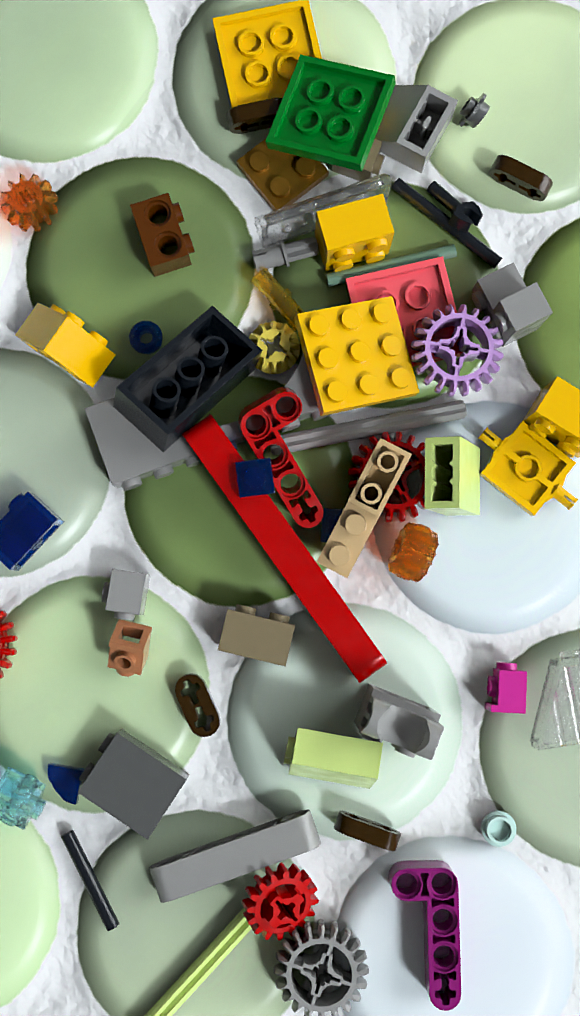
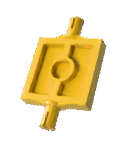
(527, 469)

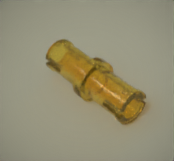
(279, 298)

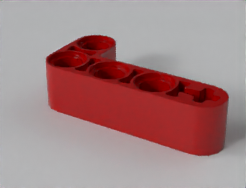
(285, 462)

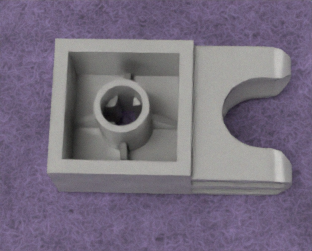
(395, 719)

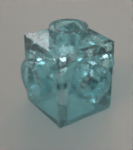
(20, 798)

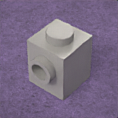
(126, 594)

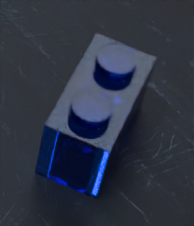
(25, 529)

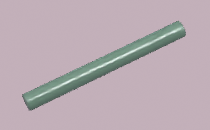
(339, 277)

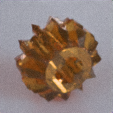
(25, 193)
(413, 552)

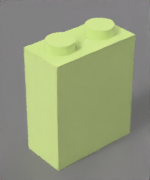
(452, 476)
(333, 758)

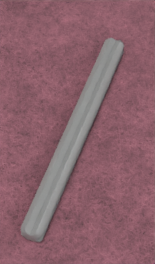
(372, 426)

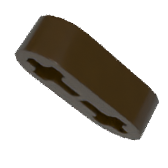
(253, 115)
(520, 178)
(190, 708)
(367, 830)

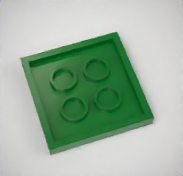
(331, 112)

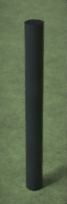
(442, 220)

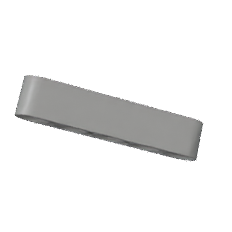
(235, 855)

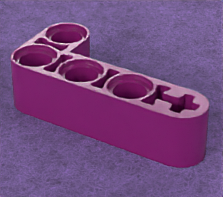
(435, 933)

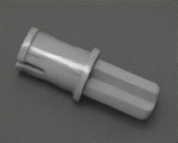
(285, 253)

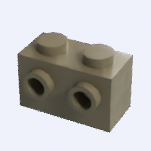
(257, 636)

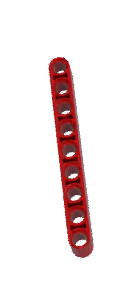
(287, 552)

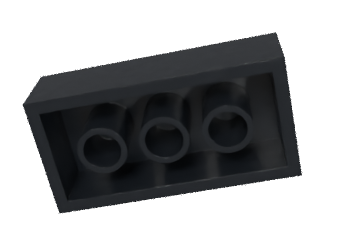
(186, 378)

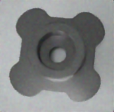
(474, 111)

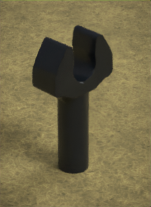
(462, 214)

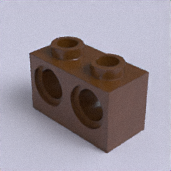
(157, 236)

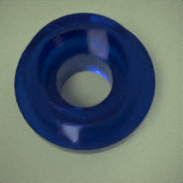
(142, 328)

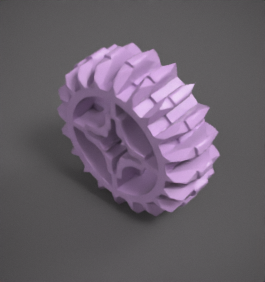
(470, 350)

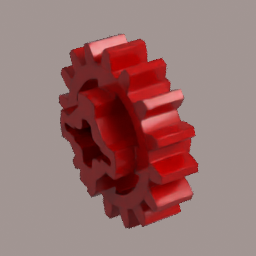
(279, 901)

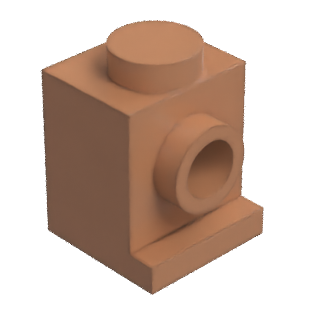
(127, 656)

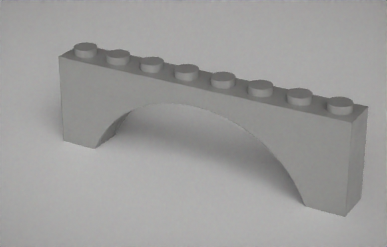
(132, 456)

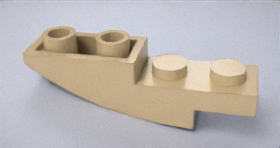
(364, 507)

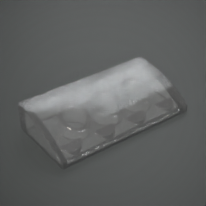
(301, 216)

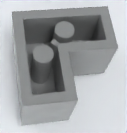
(510, 304)

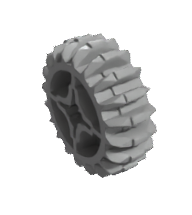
(314, 999)

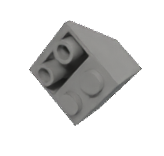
(414, 123)

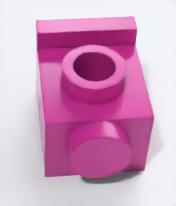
(507, 689)

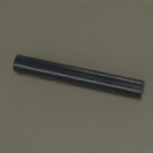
(90, 880)

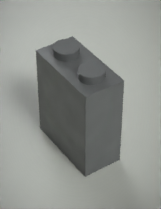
(132, 782)

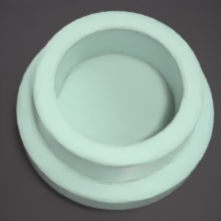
(498, 828)

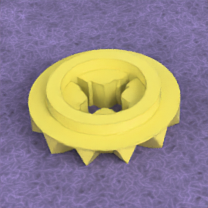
(289, 342)

